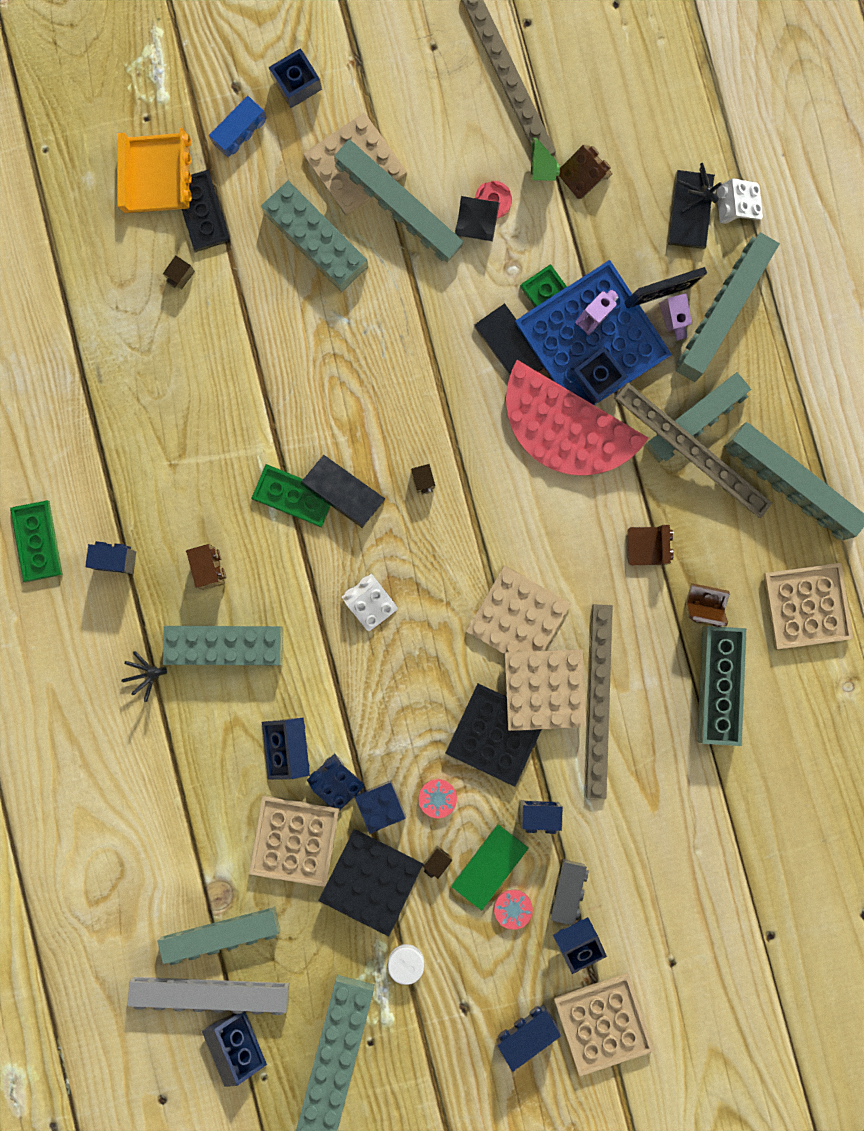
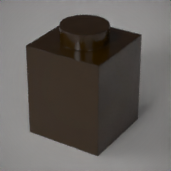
(178, 272)
(423, 479)
(437, 862)

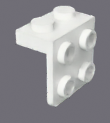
(739, 200)
(369, 602)

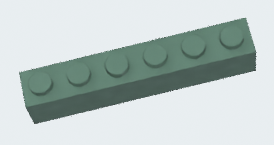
(703, 413)
(219, 935)

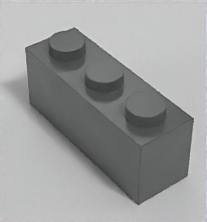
(568, 892)

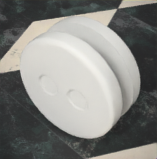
(406, 964)

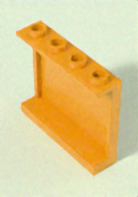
(153, 172)

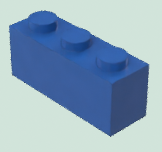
(238, 127)

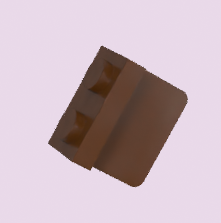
(584, 171)
(650, 545)
(707, 605)

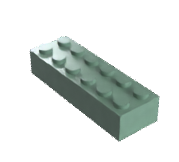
(314, 236)
(223, 645)
(722, 685)

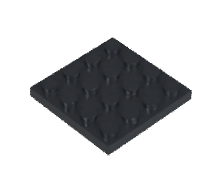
(485, 741)
(371, 882)

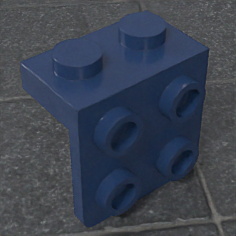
(335, 783)

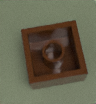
(206, 566)

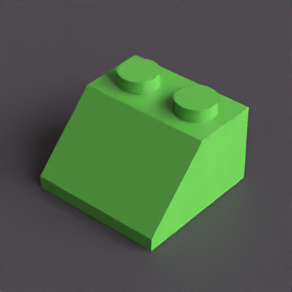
(543, 164)

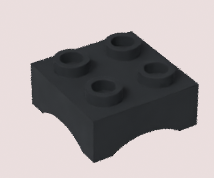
(477, 218)

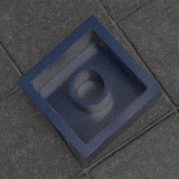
(295, 78)
(599, 375)
(109, 558)
(380, 806)
(540, 816)
(580, 945)

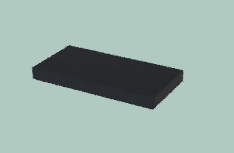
(204, 215)
(692, 226)
(665, 287)
(506, 339)
(342, 491)

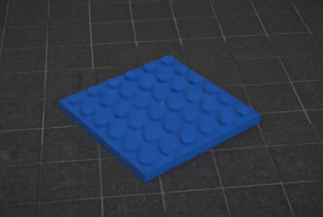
(565, 346)

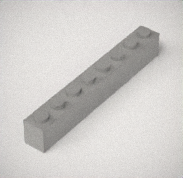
(208, 995)

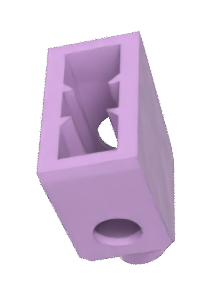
(675, 308)
(597, 311)

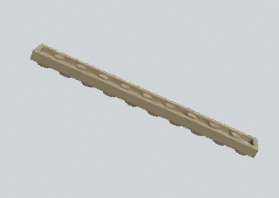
(507, 73)
(693, 450)
(599, 701)

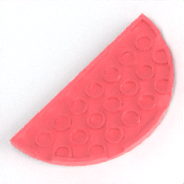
(564, 428)

